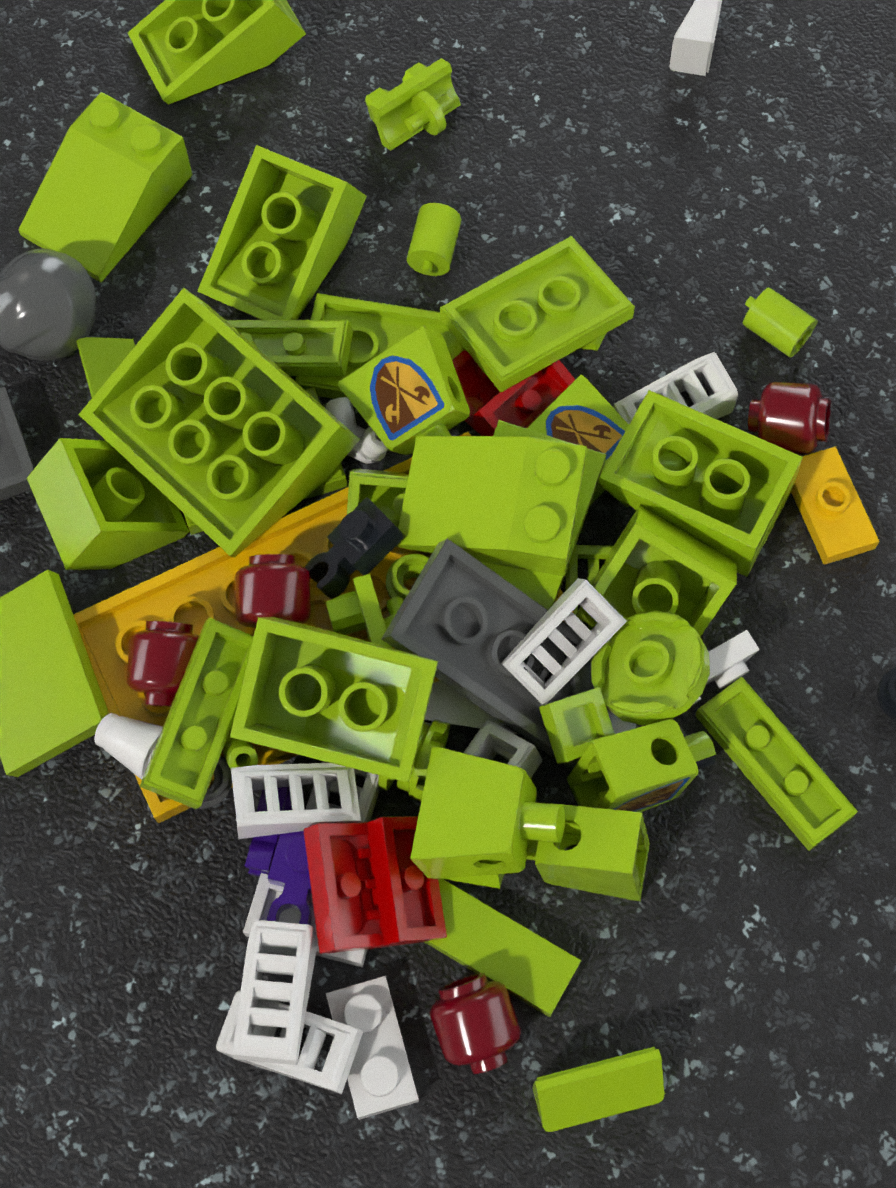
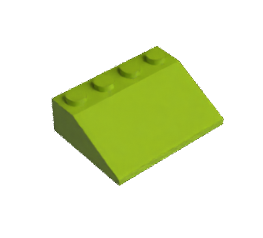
(217, 424)

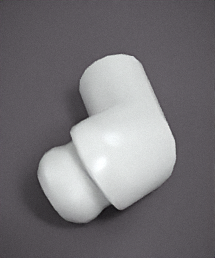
(369, 447)

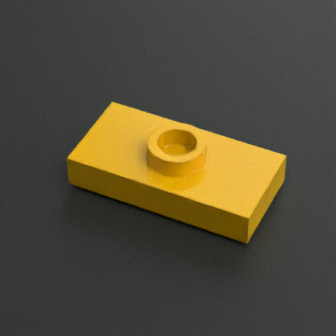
(832, 507)

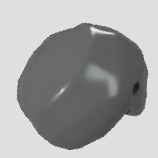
(45, 305)

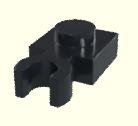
(359, 544)

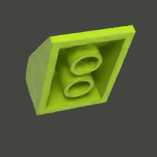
(210, 42)
(106, 185)
(280, 237)
(702, 476)
(494, 498)
(334, 698)

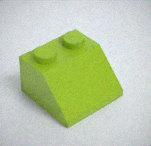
(101, 506)
(664, 571)

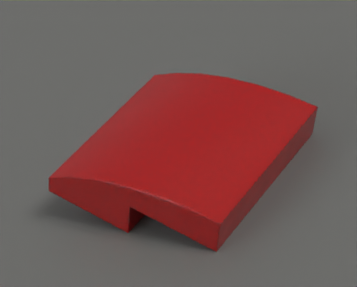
(515, 405)
(369, 887)

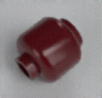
(791, 416)
(272, 588)
(160, 660)
(475, 1023)

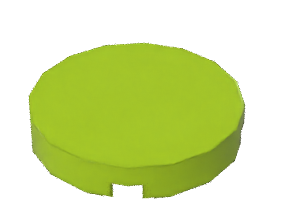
(651, 668)

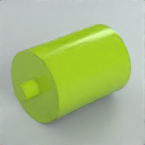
(434, 239)
(779, 321)

